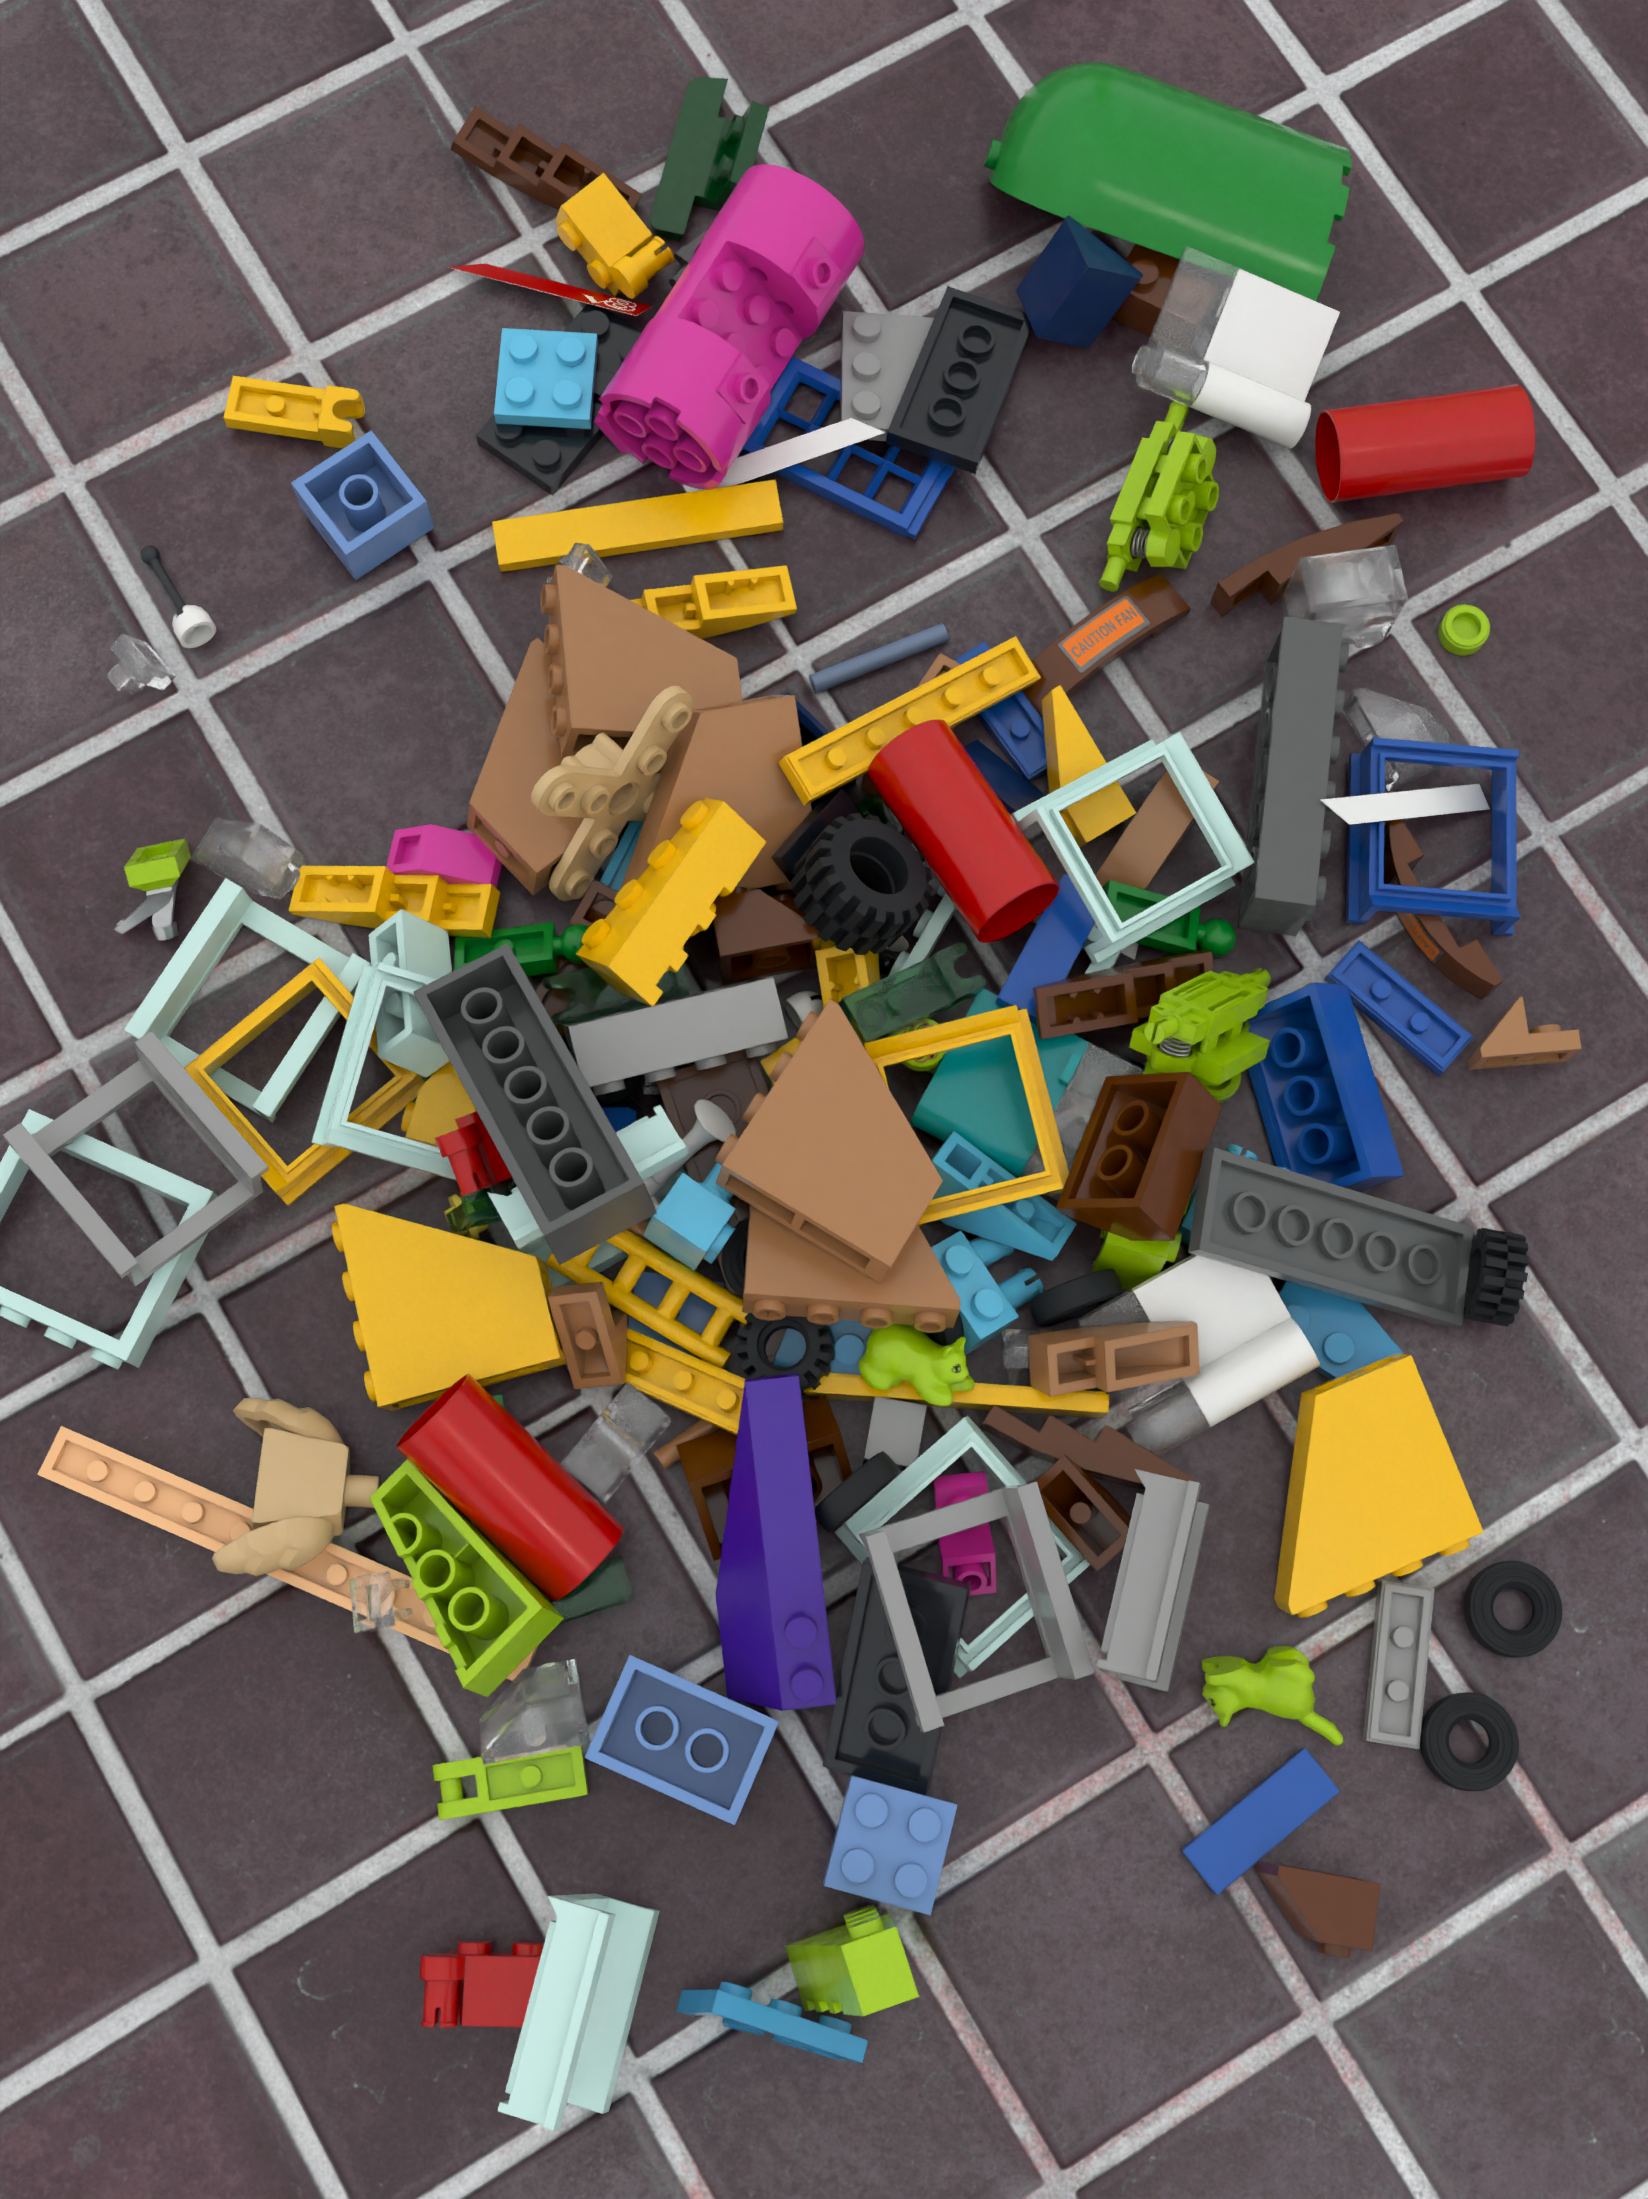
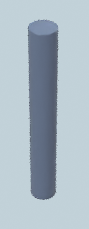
(878, 658)

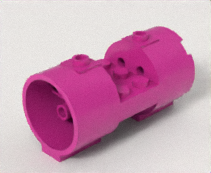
(731, 326)

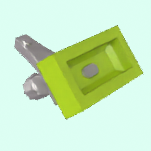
(157, 872)

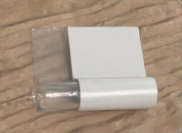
(1236, 348)
(1244, 1346)

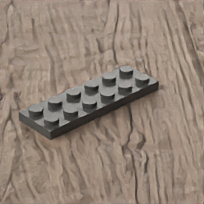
(1330, 1238)

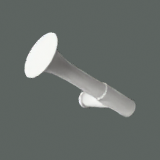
(710, 1125)

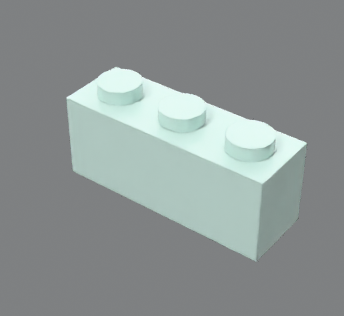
(401, 1025)

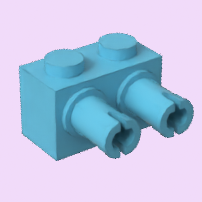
(693, 1220)
(984, 1304)

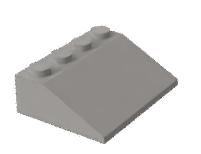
(677, 1032)

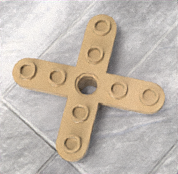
(608, 789)

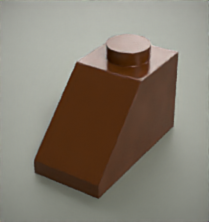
(1084, 1512)
(1325, 1906)

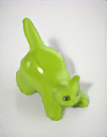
(912, 1356)
(1276, 1685)

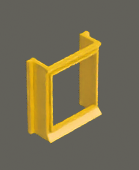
(969, 1032)
(317, 1161)

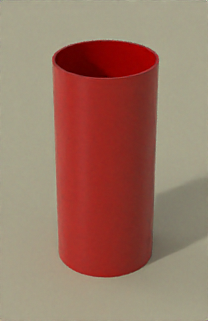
(1424, 443)
(963, 830)
(510, 1488)

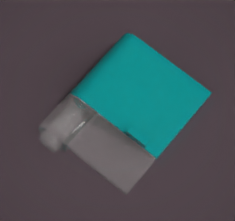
(985, 1102)

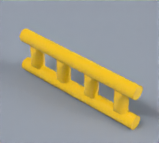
(662, 1318)

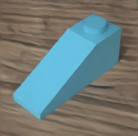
(1021, 1224)

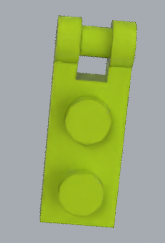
(511, 1782)

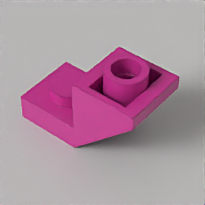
(443, 852)
(970, 1552)

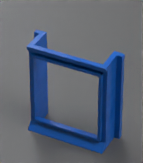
(1366, 840)

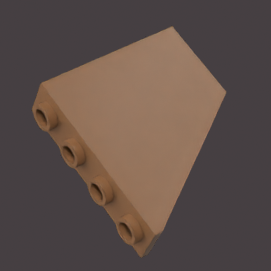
(617, 659)
(518, 757)
(731, 757)
(832, 1150)
(803, 1280)

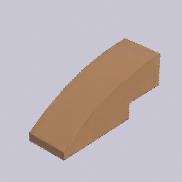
(1150, 837)
(1112, 1356)

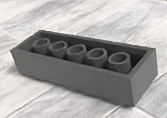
(1292, 776)
(535, 1104)

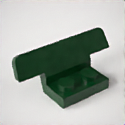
(704, 156)

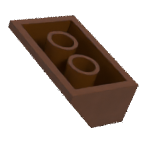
(1141, 1155)
(710, 1464)

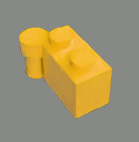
(611, 239)

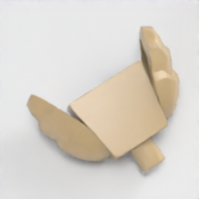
(299, 1489)

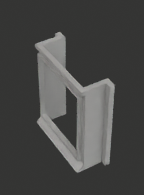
(159, 1068)
(1044, 1582)
(1154, 1582)

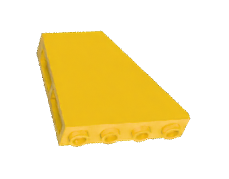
(441, 1308)
(1368, 1487)

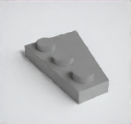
(877, 364)

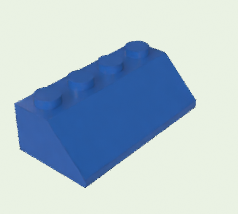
(1322, 1090)

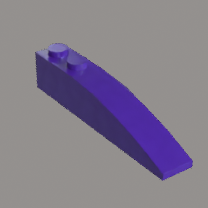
(770, 1559)

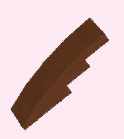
(529, 161)
(1273, 570)
(1113, 994)
(1106, 1458)

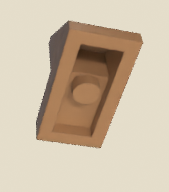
(1512, 1044)
(590, 1334)

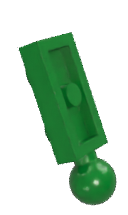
(1180, 934)
(532, 945)

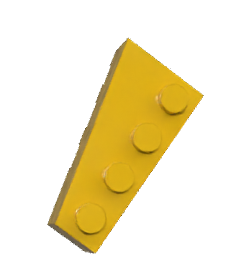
(670, 900)

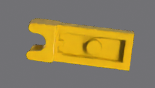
(294, 410)

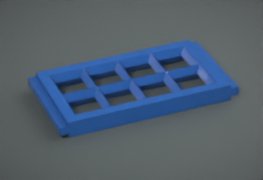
(922, 496)

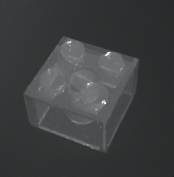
(1351, 589)

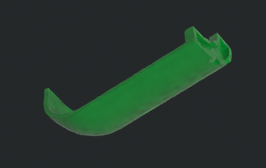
(1175, 172)

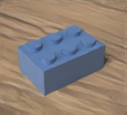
(682, 1739)

